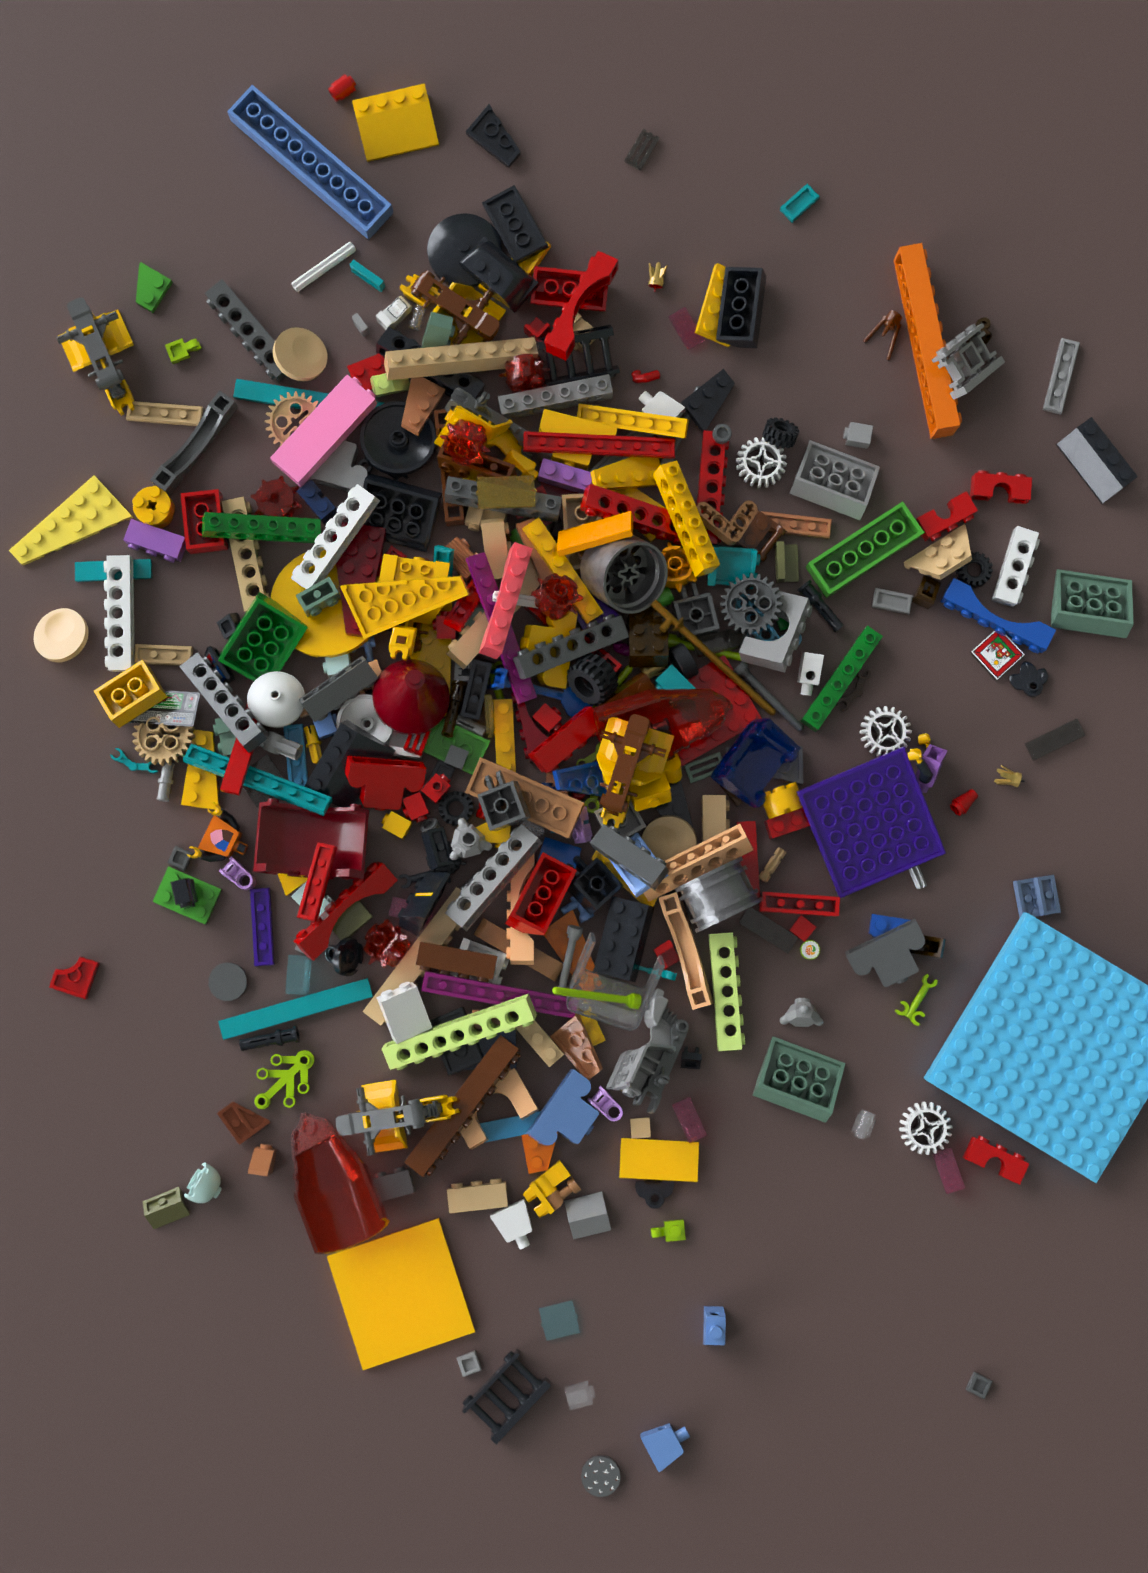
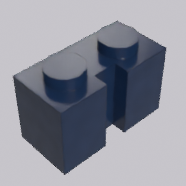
(320, 507)

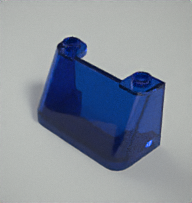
(755, 760)

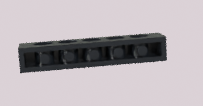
(394, 338)

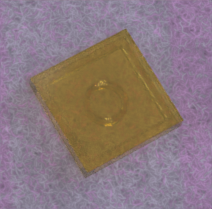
(489, 715)

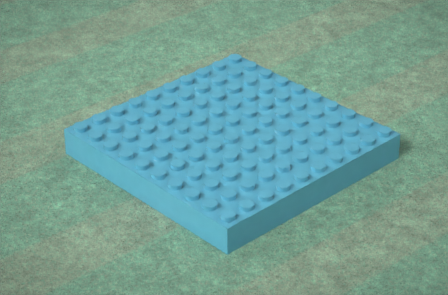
(1052, 1048)

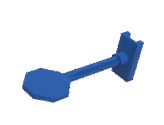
(569, 700)

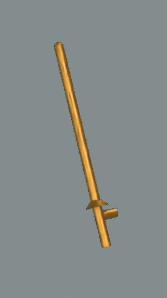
(678, 625)

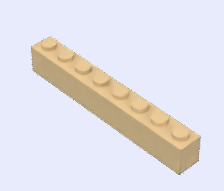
(455, 358)
(469, 644)
(436, 932)

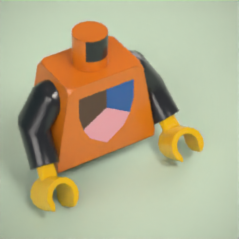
(220, 838)

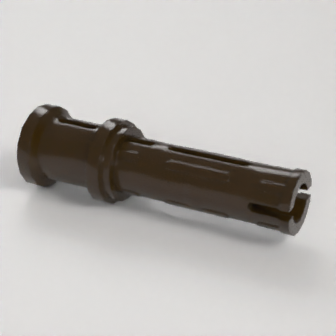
(455, 702)

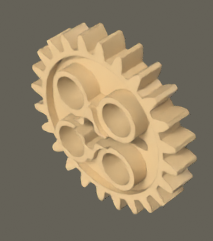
(282, 409)
(161, 751)

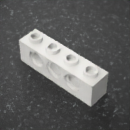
(1019, 537)

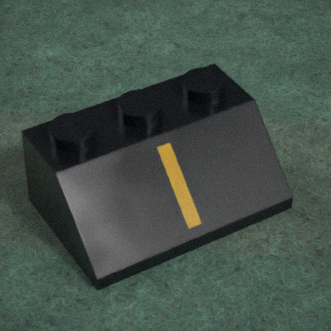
(422, 902)

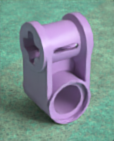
(236, 872)
(605, 1103)

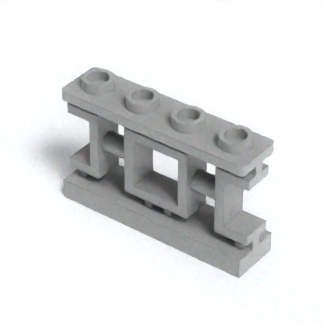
(959, 367)

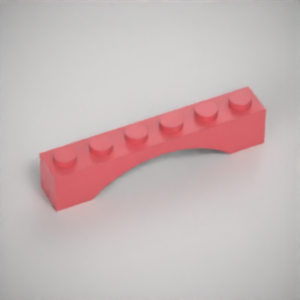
(505, 605)

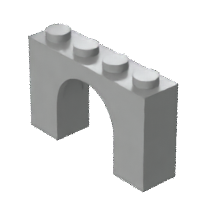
(778, 653)

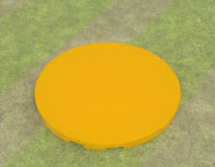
(326, 630)

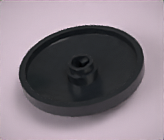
(453, 240)
(392, 447)

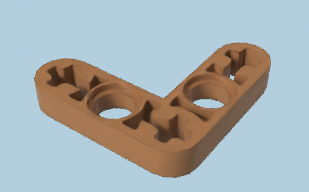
(728, 526)

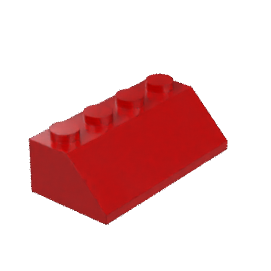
(557, 286)
(541, 896)

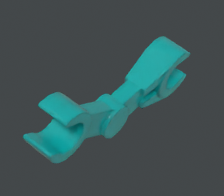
(132, 765)
(665, 974)

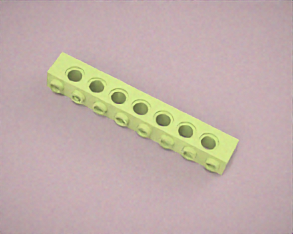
(521, 1005)

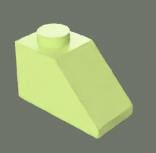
(383, 387)

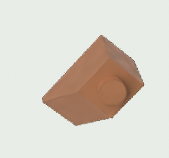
(262, 1160)

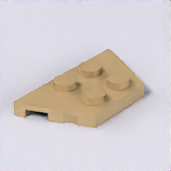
(943, 555)

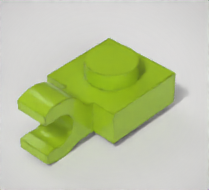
(179, 350)
(672, 1230)

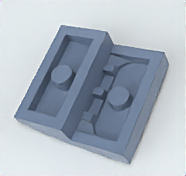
(1037, 896)

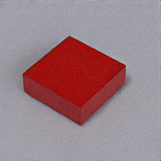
(802, 928)

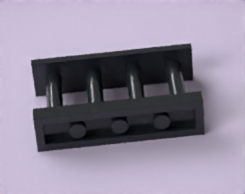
(584, 337)
(526, 1401)

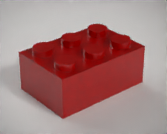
(193, 508)

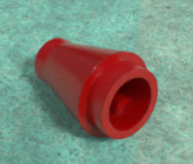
(963, 802)

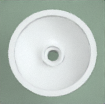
(279, 710)
(359, 711)

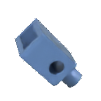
(714, 1325)
(664, 1444)

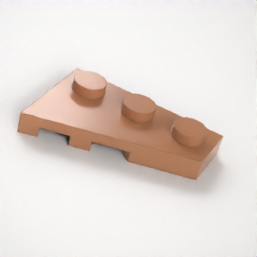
(420, 403)
(577, 1047)

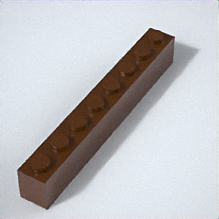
(469, 1100)

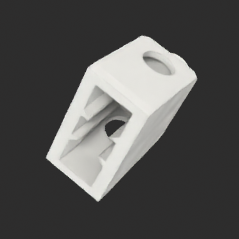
(661, 405)
(813, 663)
(514, 1223)

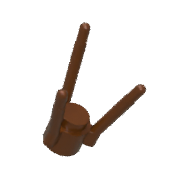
(890, 322)

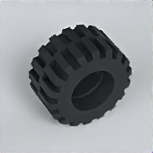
(592, 679)

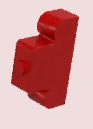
(384, 780)

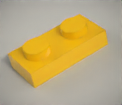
(593, 1030)

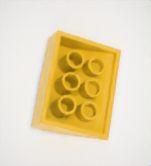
(395, 122)

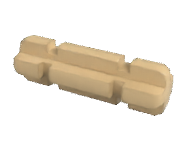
(772, 864)

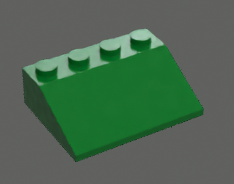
(262, 639)

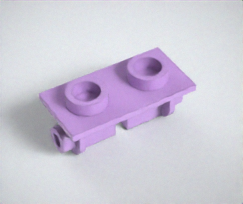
(582, 832)

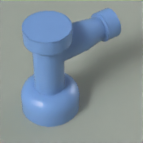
(368, 649)
(575, 904)

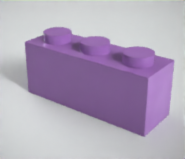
(564, 476)
(155, 541)

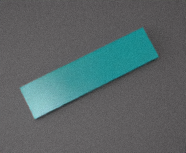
(94, 571)

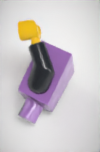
(930, 763)

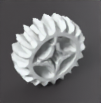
(754, 462)
(895, 718)
(917, 1130)

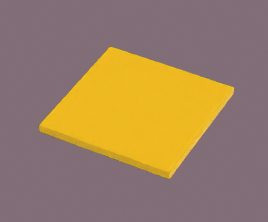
(401, 1294)

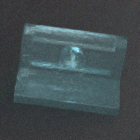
(298, 975)

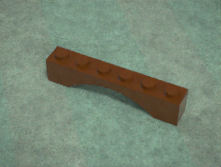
(453, 513)

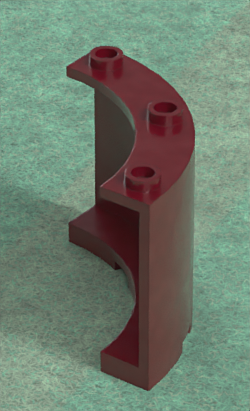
(290, 835)

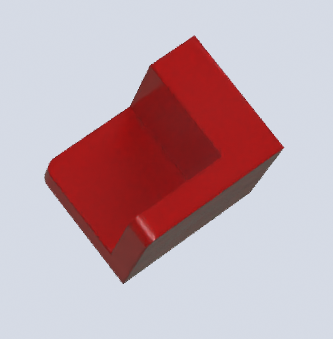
(537, 329)
(668, 952)

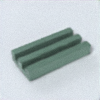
(690, 773)

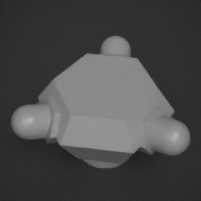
(467, 841)
(802, 1014)

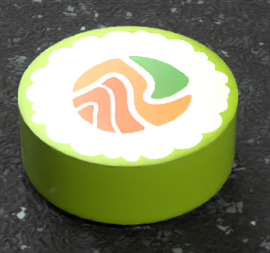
(810, 949)

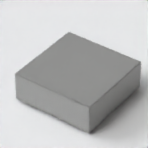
(360, 325)
(469, 1363)

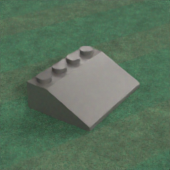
(835, 480)

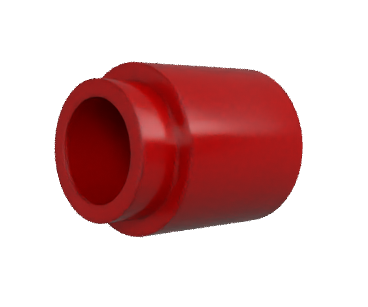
(342, 87)

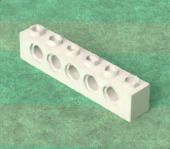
(344, 537)
(124, 564)

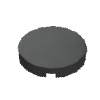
(227, 981)

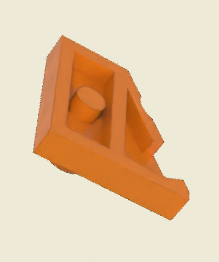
(536, 1154)

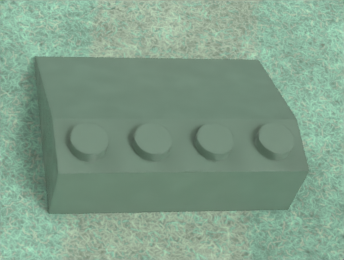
(1092, 604)
(799, 1079)

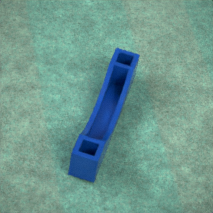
(962, 598)

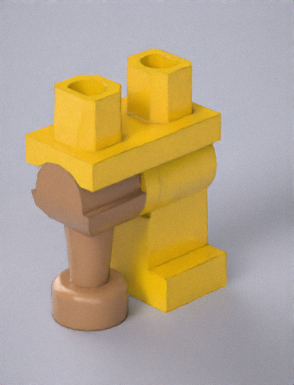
(545, 1189)

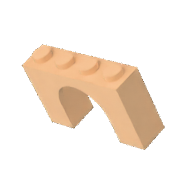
(517, 1092)

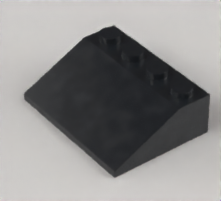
(387, 513)
(329, 772)

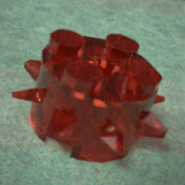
(524, 373)
(465, 442)
(276, 490)
(557, 596)
(386, 944)

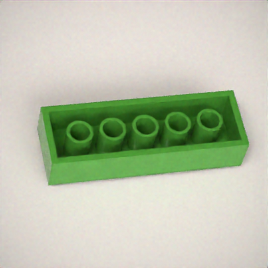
(864, 549)

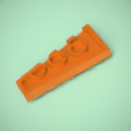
(558, 940)

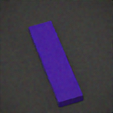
(262, 927)

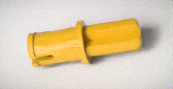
(313, 744)

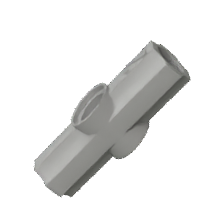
(279, 744)

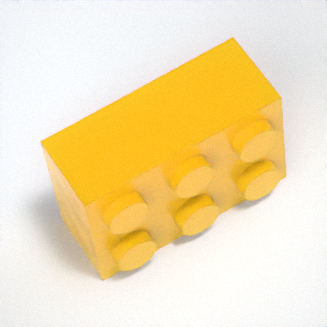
(130, 693)

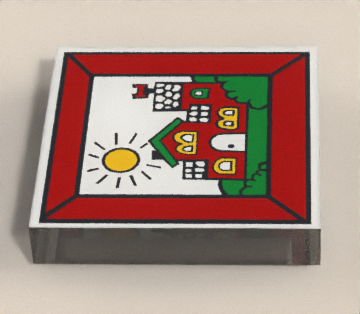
(997, 654)

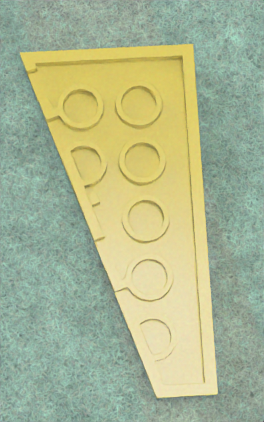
(76, 519)

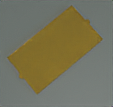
(506, 492)

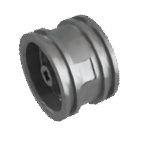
(718, 894)

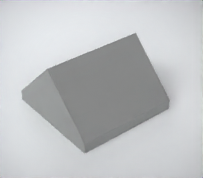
(587, 1215)

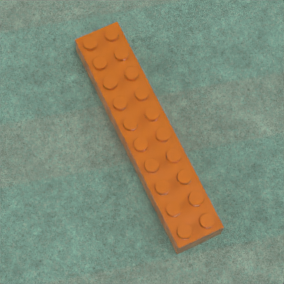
(926, 339)

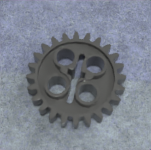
(739, 616)

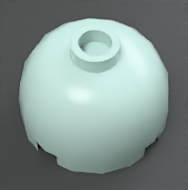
(204, 1185)

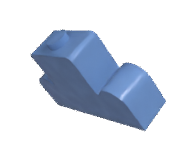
(565, 1112)

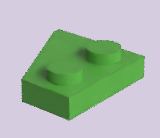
(151, 287)

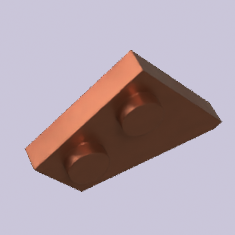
(241, 1121)

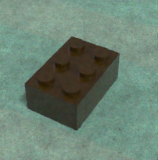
(646, 641)

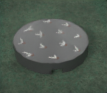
(600, 1476)

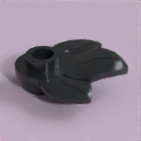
(1027, 677)
(654, 1187)

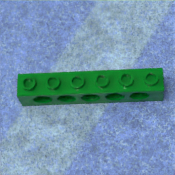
(260, 527)
(841, 678)

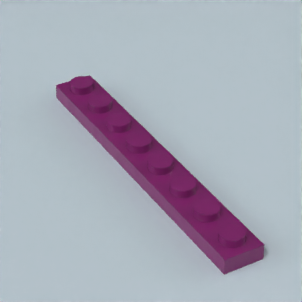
(485, 587)
(493, 993)

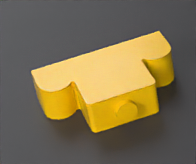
(563, 423)
(535, 634)
(655, 792)

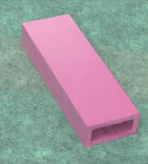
(324, 430)

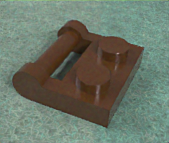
(757, 530)

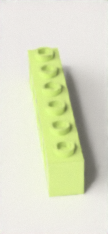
(724, 1041)

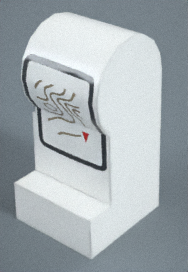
(394, 313)

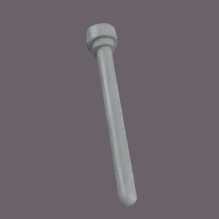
(574, 933)

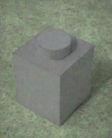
(858, 435)

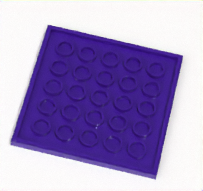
(871, 822)

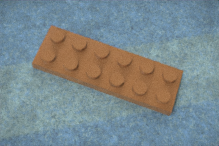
(546, 805)

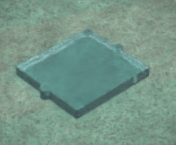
(559, 1320)

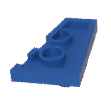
(580, 779)

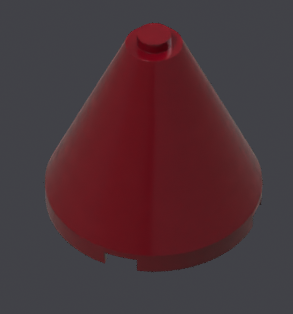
(411, 697)

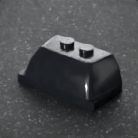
(499, 274)

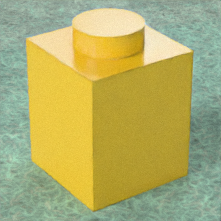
(396, 825)

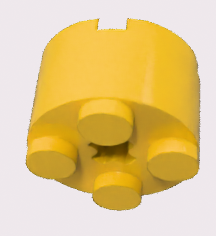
(146, 499)
(782, 800)

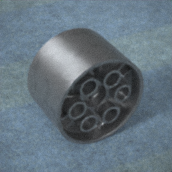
(642, 586)

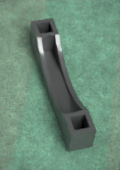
(212, 422)

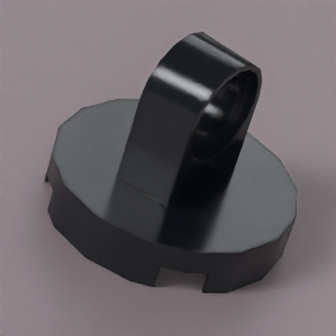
(345, 956)

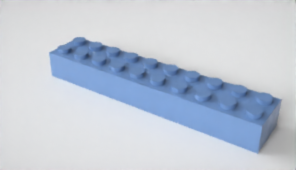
(310, 162)

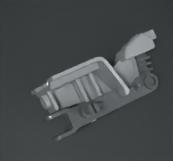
(648, 1067)

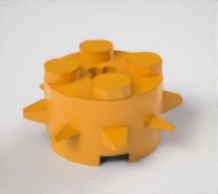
(683, 574)

